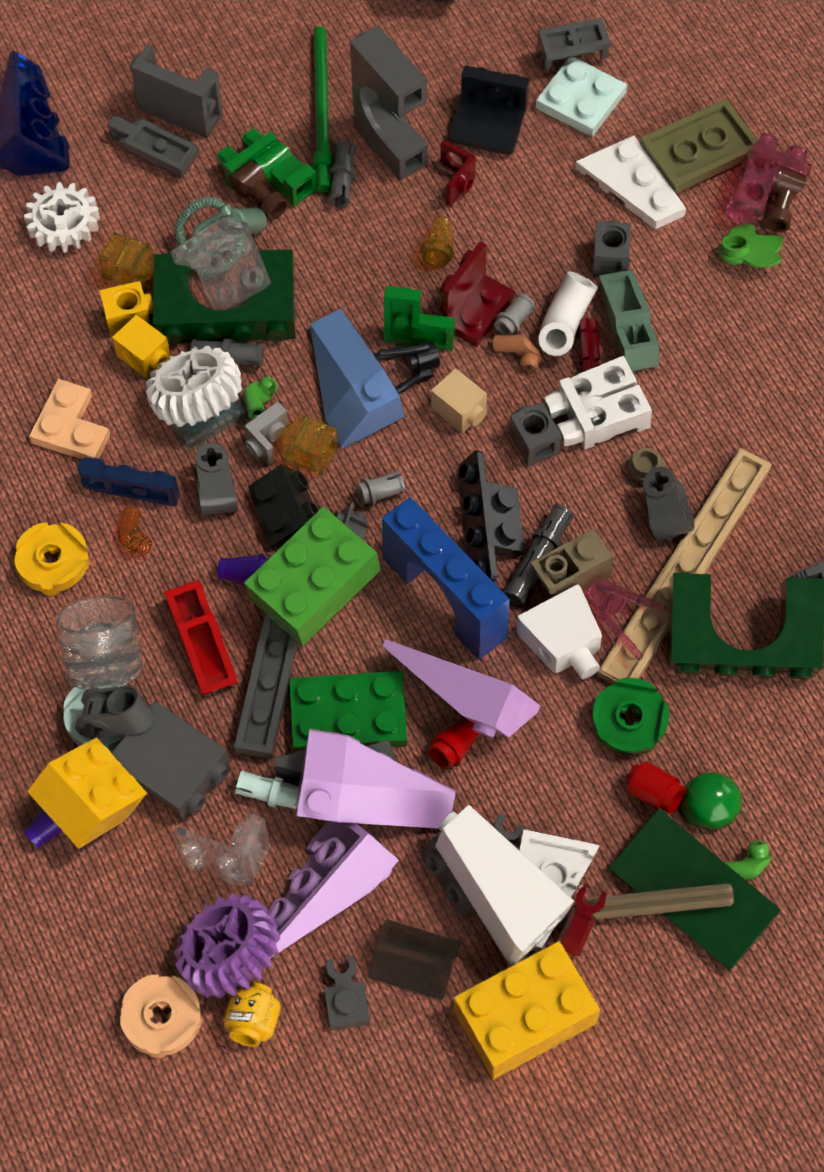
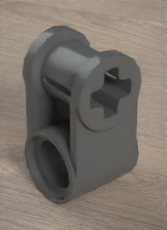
(215, 483)
(667, 504)
(114, 711)

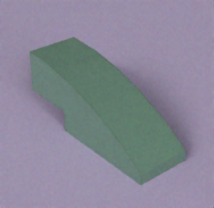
(629, 320)

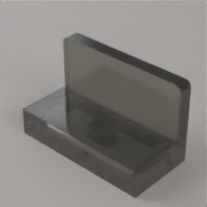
(413, 959)

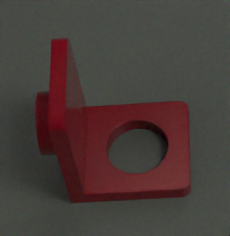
(465, 175)

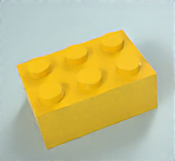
(526, 1010)

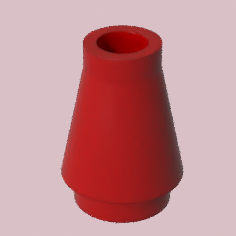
(452, 744)

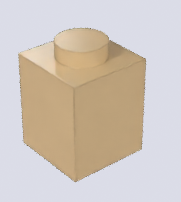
(459, 401)

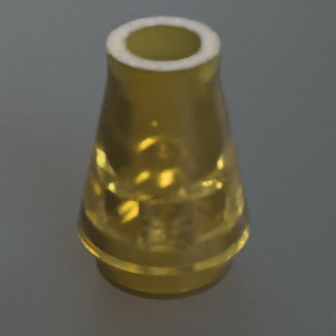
(438, 244)

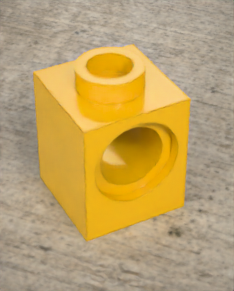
(122, 297)
(141, 346)

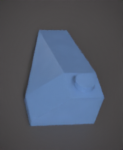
(352, 382)

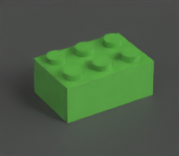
(313, 576)

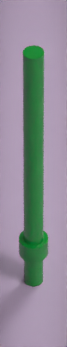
(322, 157)

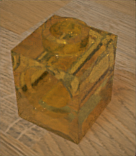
(126, 260)
(309, 443)

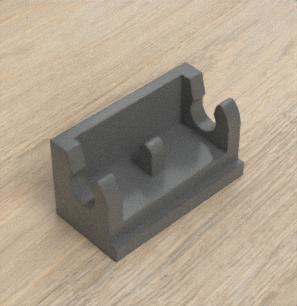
(572, 41)

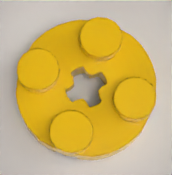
(56, 576)

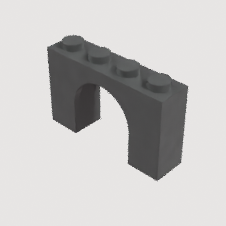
(383, 92)

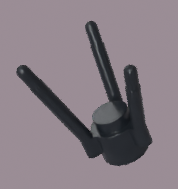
(418, 357)

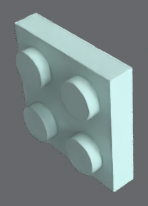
(581, 96)

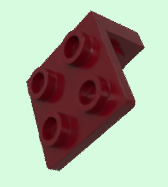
(474, 297)

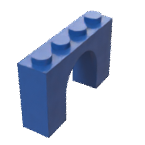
(417, 545)

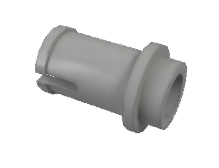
(510, 320)
(381, 487)

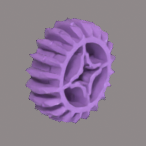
(226, 946)

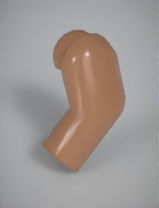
(522, 346)

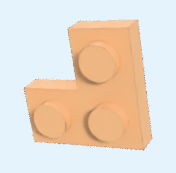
(61, 424)

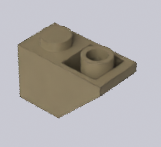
(574, 563)

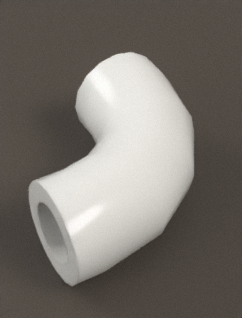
(565, 313)

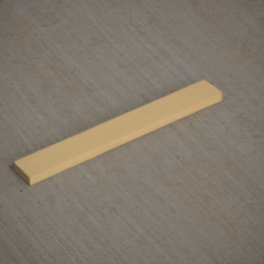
(693, 555)

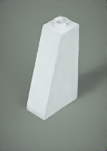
(501, 883)

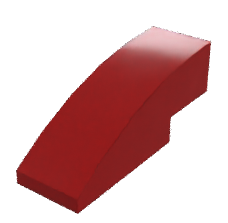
(200, 637)

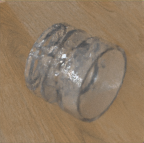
(99, 642)

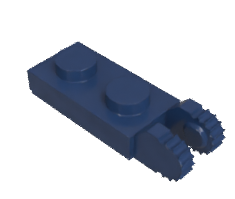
(128, 482)

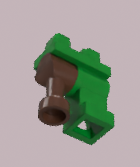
(263, 163)

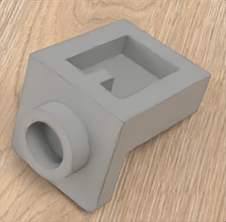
(265, 429)

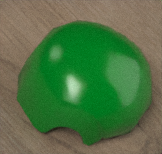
(711, 801)

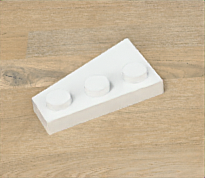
(636, 180)
(559, 859)

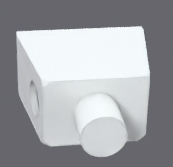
(563, 632)

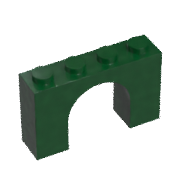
(263, 317)
(697, 646)

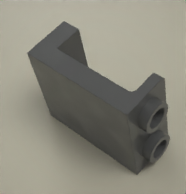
(177, 98)
(174, 762)

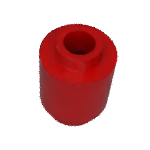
(655, 787)

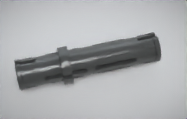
(545, 540)

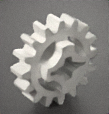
(62, 217)

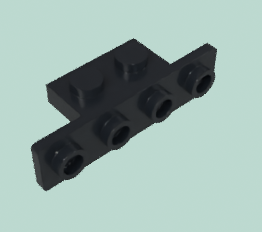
(489, 516)

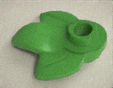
(747, 247)

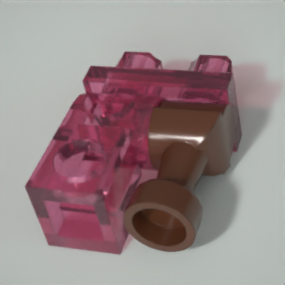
(768, 172)

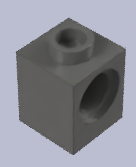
(611, 259)
(536, 446)

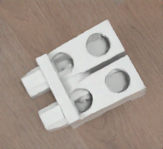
(599, 404)

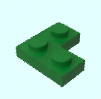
(407, 324)

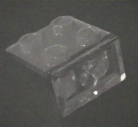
(225, 262)
(232, 864)

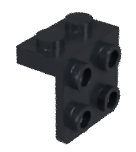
(490, 110)

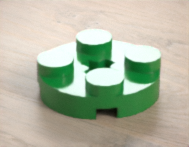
(642, 735)

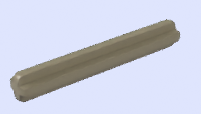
(665, 901)

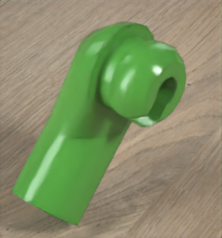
(753, 862)

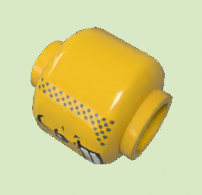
(252, 1015)

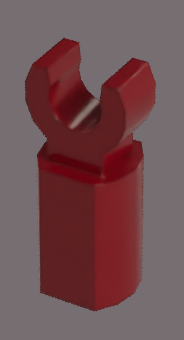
(580, 922)

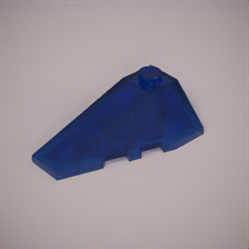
(27, 124)

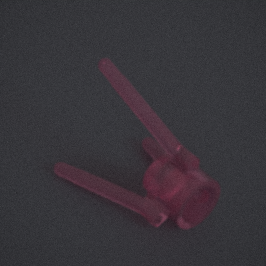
(610, 599)

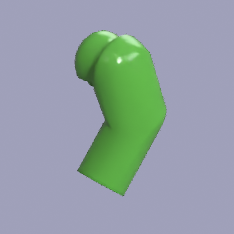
(258, 394)

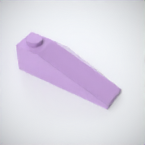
(483, 700)
(364, 786)
(339, 872)

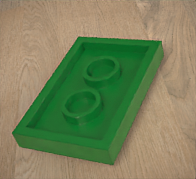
(350, 704)

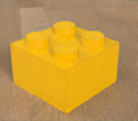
(87, 792)

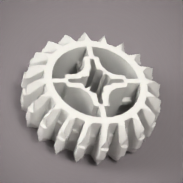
(193, 386)

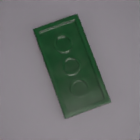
(671, 858)

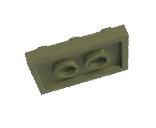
(699, 145)

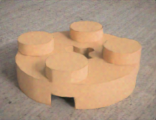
(160, 1038)

